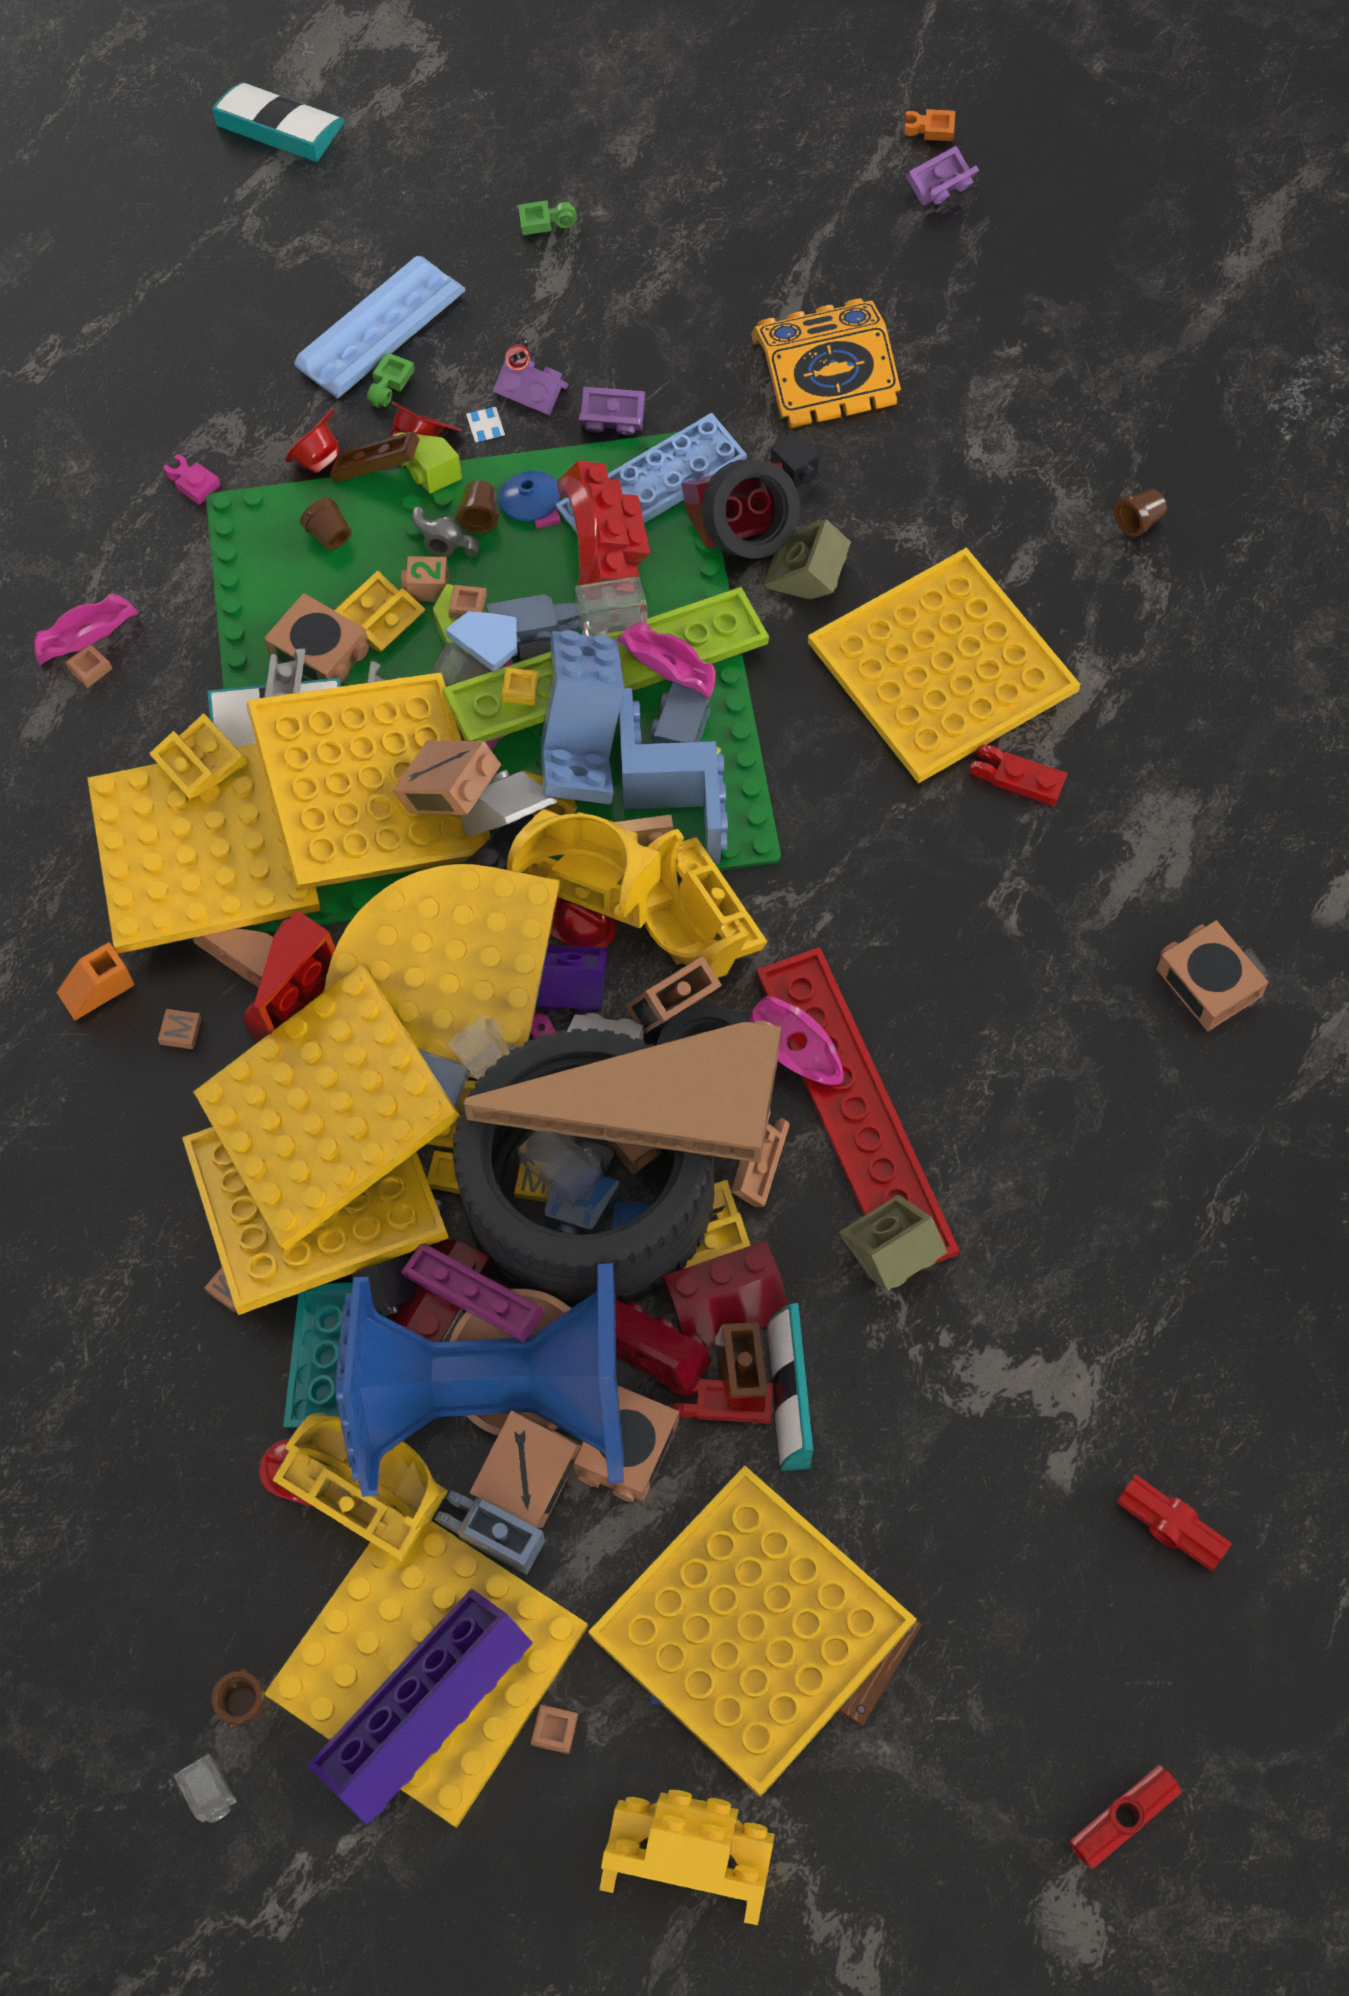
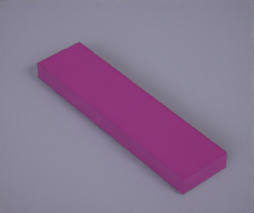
(473, 1292)

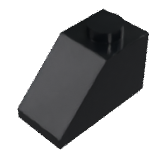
(389, 1285)

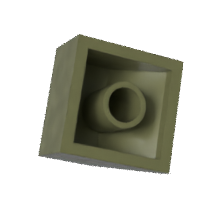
(809, 562)
(894, 1242)

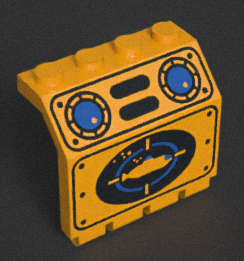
(829, 362)

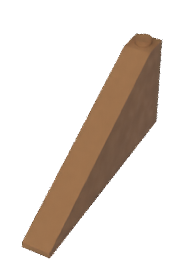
(682, 1095)

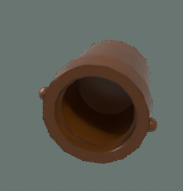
(478, 508)
(1139, 512)
(326, 523)
(238, 1698)

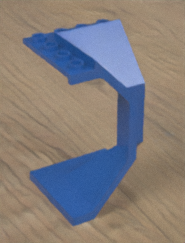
(399, 1381)

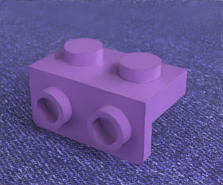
(940, 176)
(530, 386)
(612, 410)

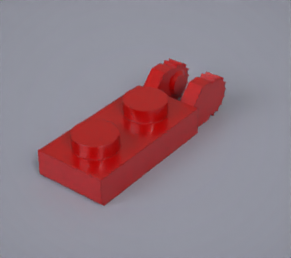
(1019, 775)
(716, 1404)

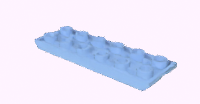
(378, 326)
(660, 470)

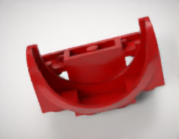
(607, 524)

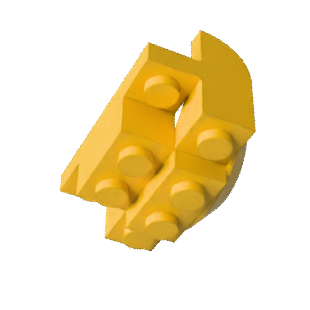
(600, 865)
(701, 912)
(331, 1489)
(689, 1847)

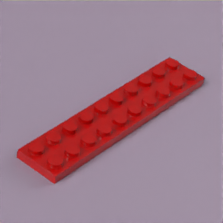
(858, 1111)

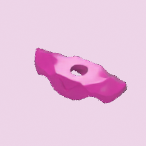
(82, 627)
(669, 657)
(818, 1058)

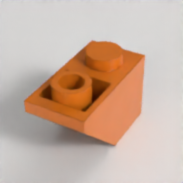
(94, 981)

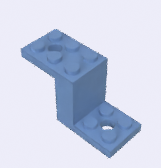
(581, 717)
(673, 776)

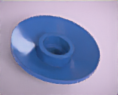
(529, 496)

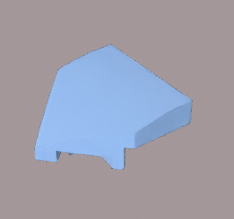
(486, 637)

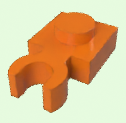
(935, 124)

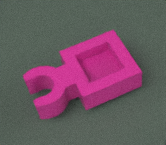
(192, 481)

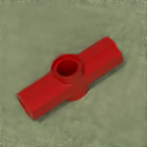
(1174, 1523)
(1105, 1832)

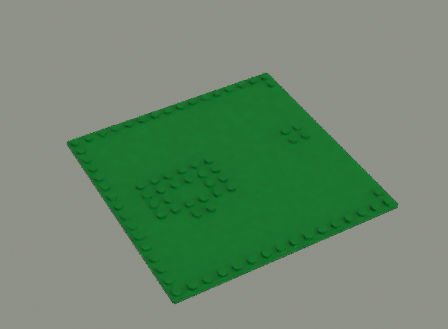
(269, 561)

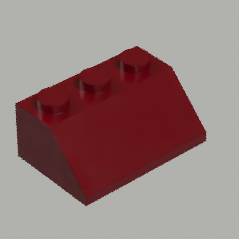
(748, 507)
(726, 1291)
(429, 1313)
(659, 1349)

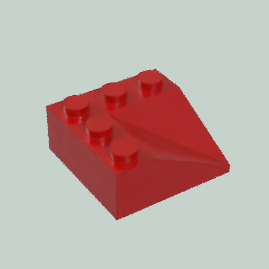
(292, 974)

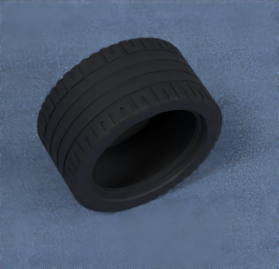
(568, 1263)

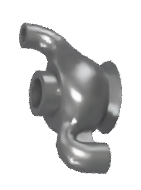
(443, 535)

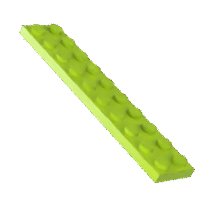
(712, 627)

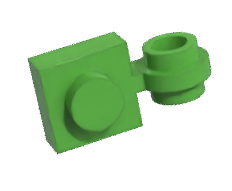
(537, 216)
(390, 373)

